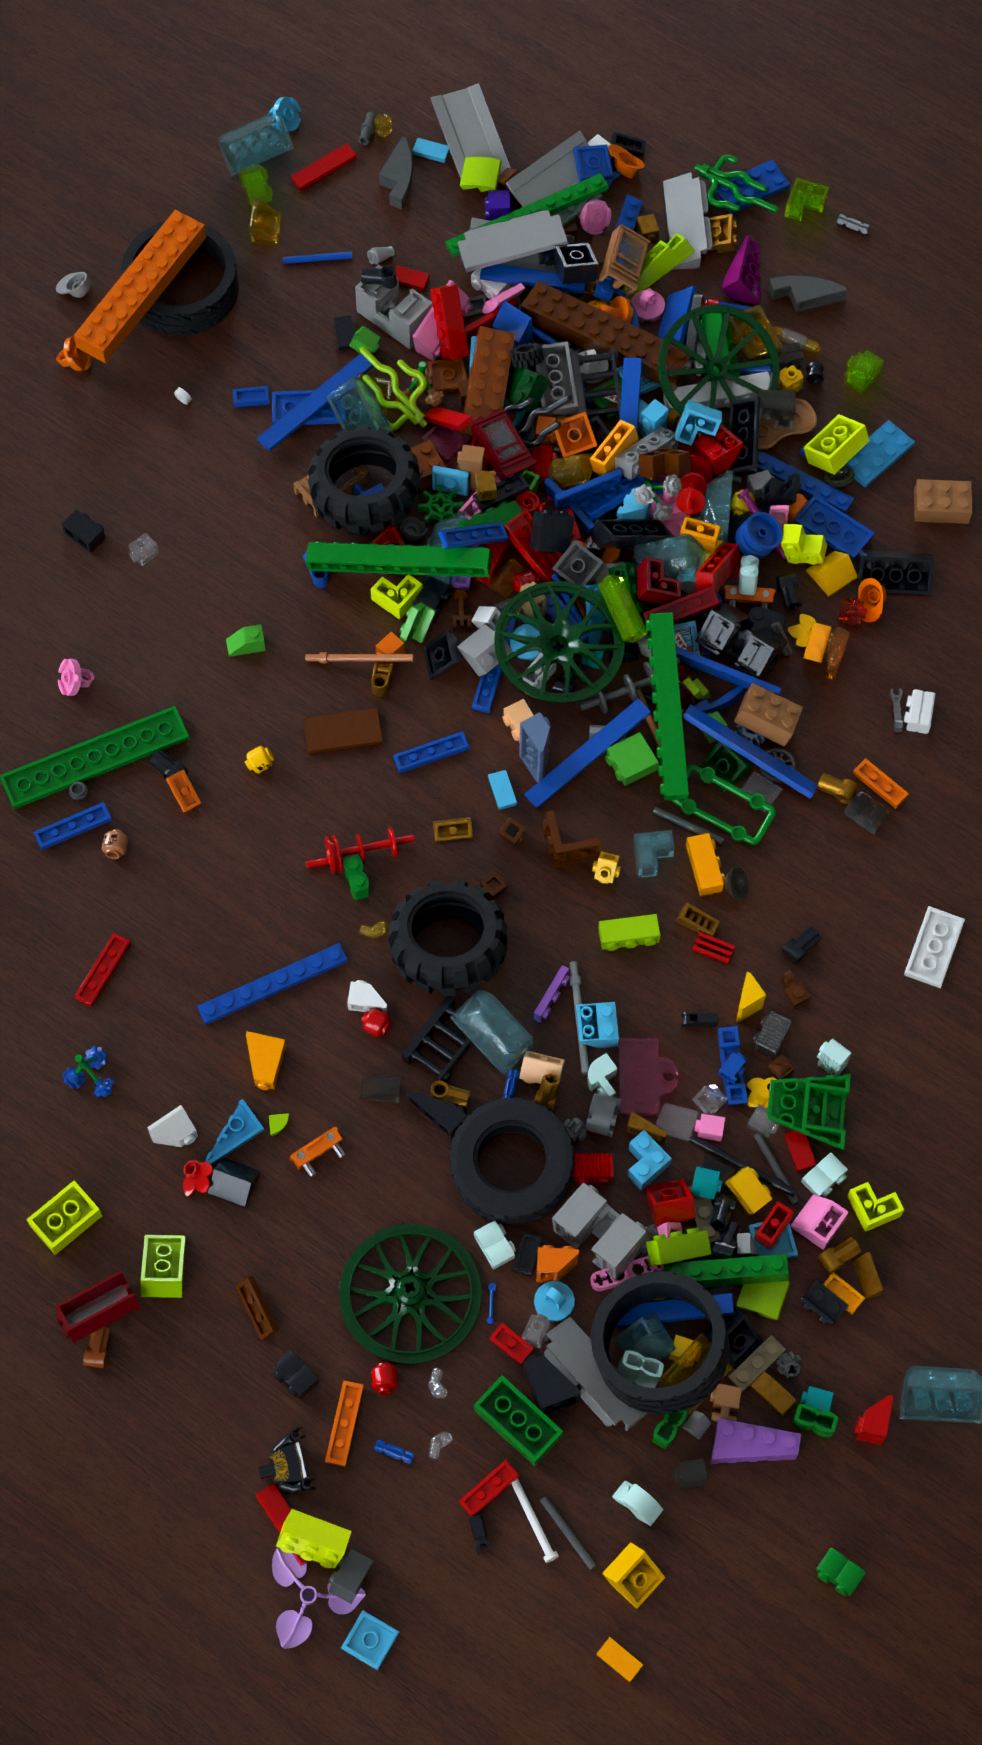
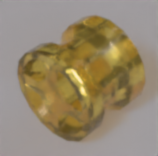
(385, 120)

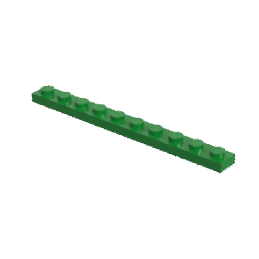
(553, 203)

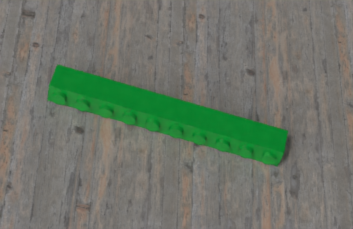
(398, 559)
(668, 706)

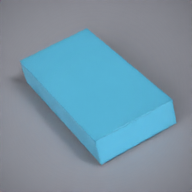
(430, 150)
(502, 789)

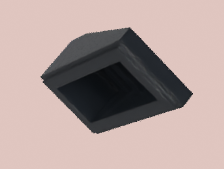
(619, 139)

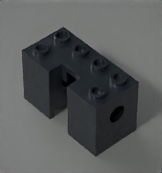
(754, 651)

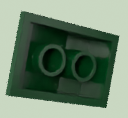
(525, 384)

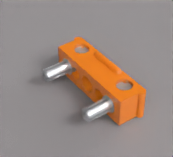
(762, 596)
(316, 1148)

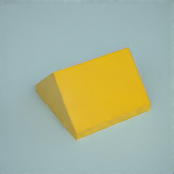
(834, 573)
(751, 998)

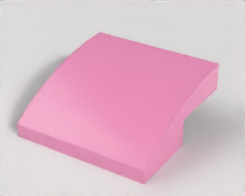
(507, 296)

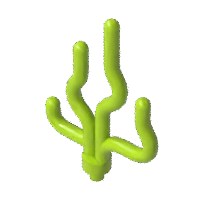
(410, 408)

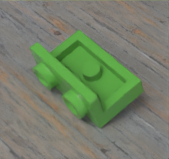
(417, 623)

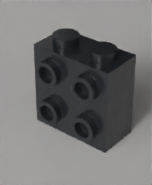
(551, 531)

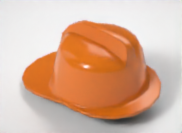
(625, 162)
(873, 596)

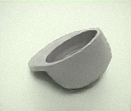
(76, 284)

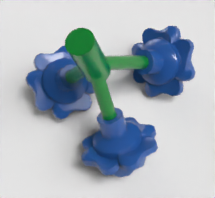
(95, 1058)

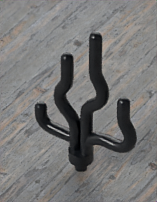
(538, 411)

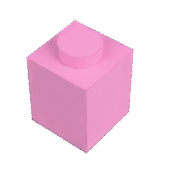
(710, 1127)

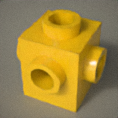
(790, 379)
(606, 868)

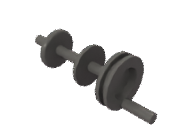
(629, 687)

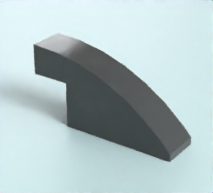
(398, 174)
(806, 291)

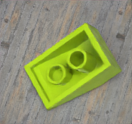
(163, 1266)

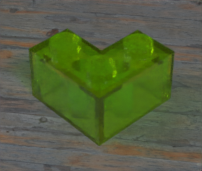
(254, 181)
(805, 195)
(863, 370)

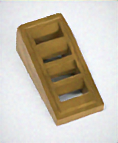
(693, 911)
(638, 1124)

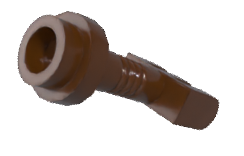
(461, 595)

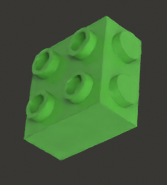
(631, 759)

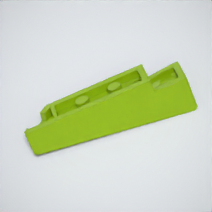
(661, 260)

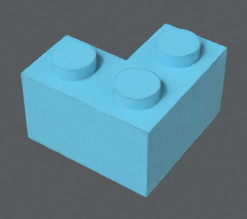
(651, 417)
(697, 418)
(651, 1160)

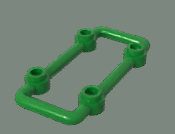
(737, 833)

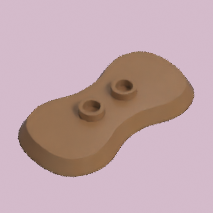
(804, 421)

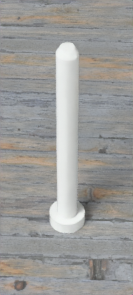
(550, 1555)

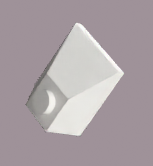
(173, 1129)

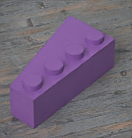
(752, 1443)

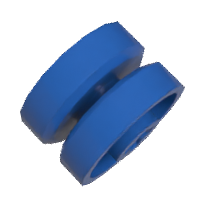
(759, 535)

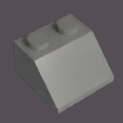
(480, 650)

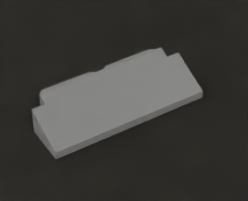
(685, 212)
(511, 240)
(574, 1357)

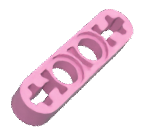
(628, 1274)

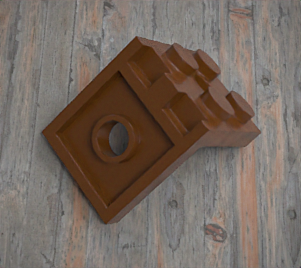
(568, 853)

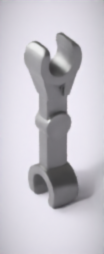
(898, 723)

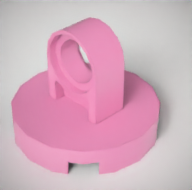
(595, 216)
(648, 305)
(71, 677)

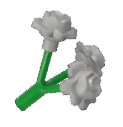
(646, 493)

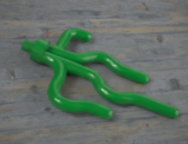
(718, 177)

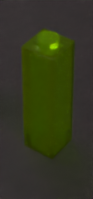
(622, 608)

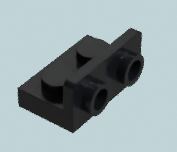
(824, 1303)

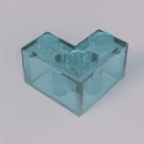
(650, 847)

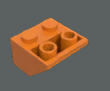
(555, 1262)

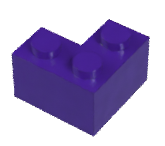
(497, 204)

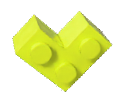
(802, 547)
(396, 598)
(873, 1211)

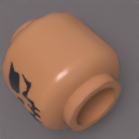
(114, 844)

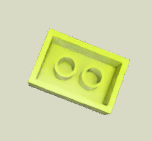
(836, 444)
(64, 1217)
(313, 1539)

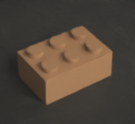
(942, 501)
(768, 714)

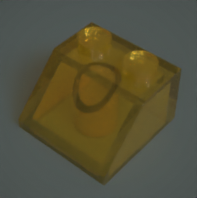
(571, 470)

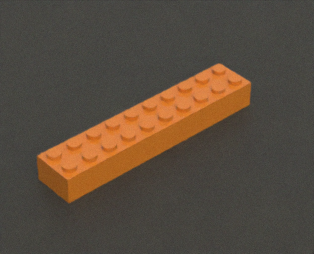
(140, 286)

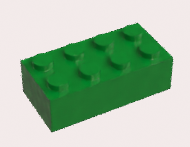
(518, 1420)

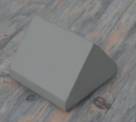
(697, 1424)

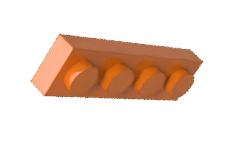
(344, 1423)

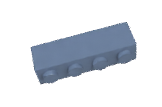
(535, 744)

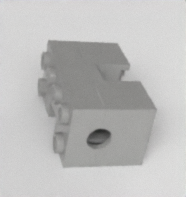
(383, 309)
(589, 1213)

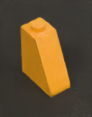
(266, 1058)

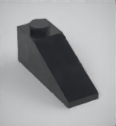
(442, 1113)

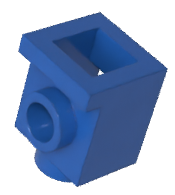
(733, 1067)

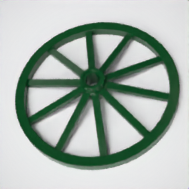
(728, 311)

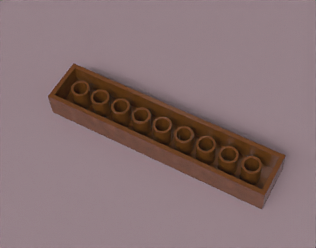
(599, 330)

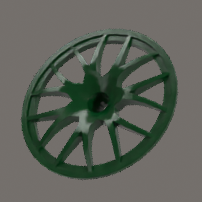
(558, 634)
(413, 1302)

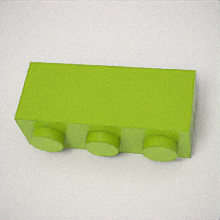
(629, 932)
(678, 1246)

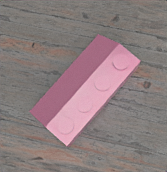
(426, 337)

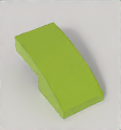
(697, 688)

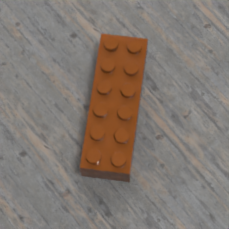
(488, 373)

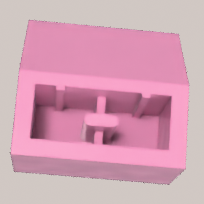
(819, 1220)

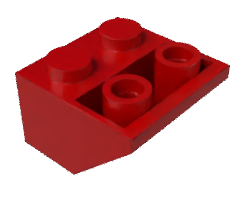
(718, 449)

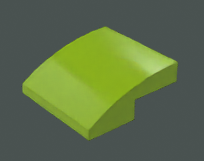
(480, 173)
(764, 1298)

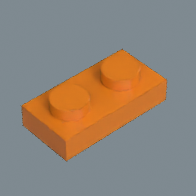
(183, 791)

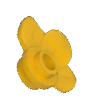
(802, 631)
(759, 1091)

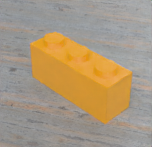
(617, 441)
(705, 864)

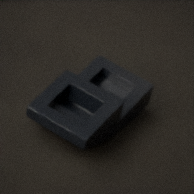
(725, 1171)

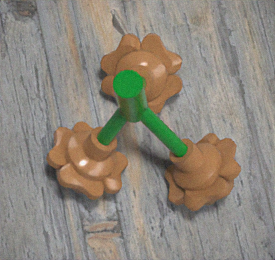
(434, 397)

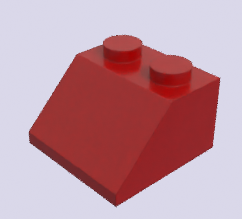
(670, 1202)
(874, 1423)

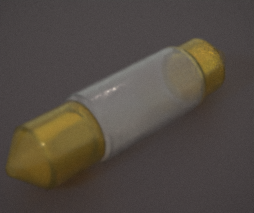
(790, 337)

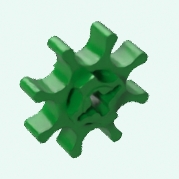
(439, 505)

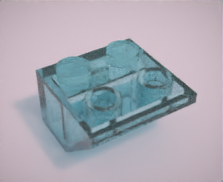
(647, 1338)

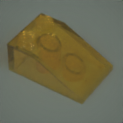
(740, 330)

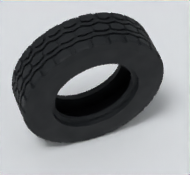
(512, 1117)

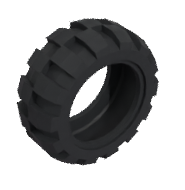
(360, 449)
(448, 973)

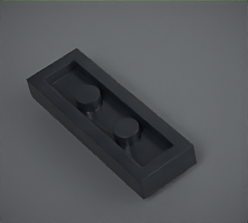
(505, 490)

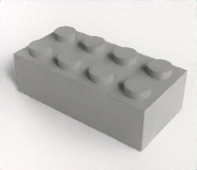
(558, 369)

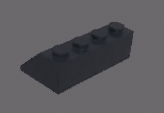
(745, 426)
(628, 532)
(897, 570)

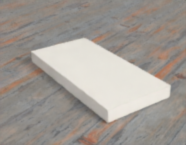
(934, 947)

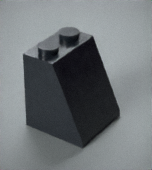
(548, 1385)

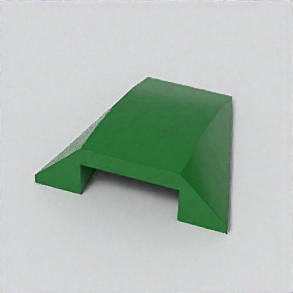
(811, 1106)

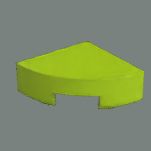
(278, 1123)

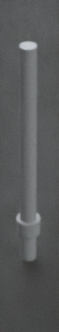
(575, 982)

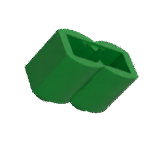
(356, 877)
(820, 1422)
(667, 1428)
(840, 1572)

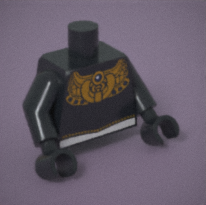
(288, 1465)

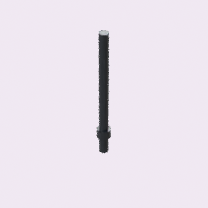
(776, 1183)

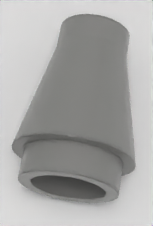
(379, 254)

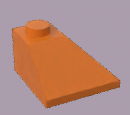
(575, 435)

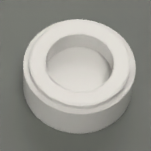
(182, 396)

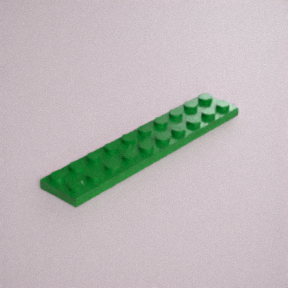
(94, 757)

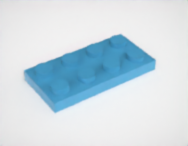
(881, 452)

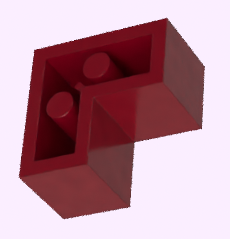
(653, 585)

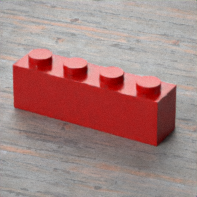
(449, 322)
(718, 566)

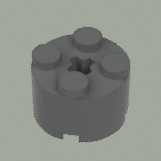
(603, 1114)

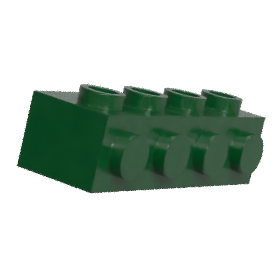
(628, 572)

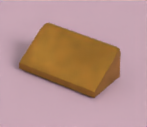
(453, 829)
(868, 1276)

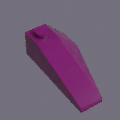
(742, 277)

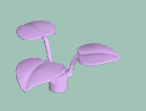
(291, 1626)

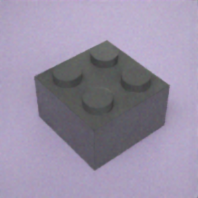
(579, 565)

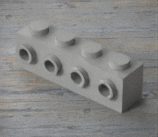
(629, 459)

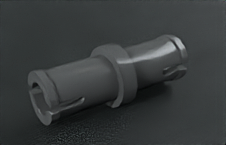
(367, 128)

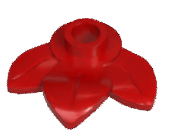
(197, 1177)

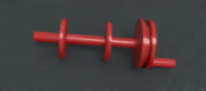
(694, 485)
(334, 853)

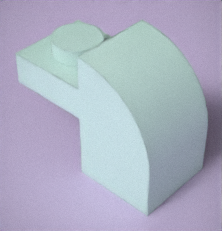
(599, 1073)
(639, 1502)

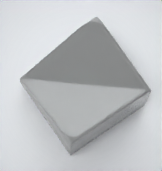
(745, 1245)

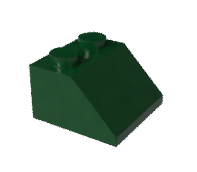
(727, 764)

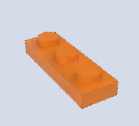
(880, 783)

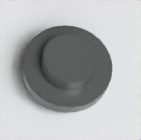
(78, 791)

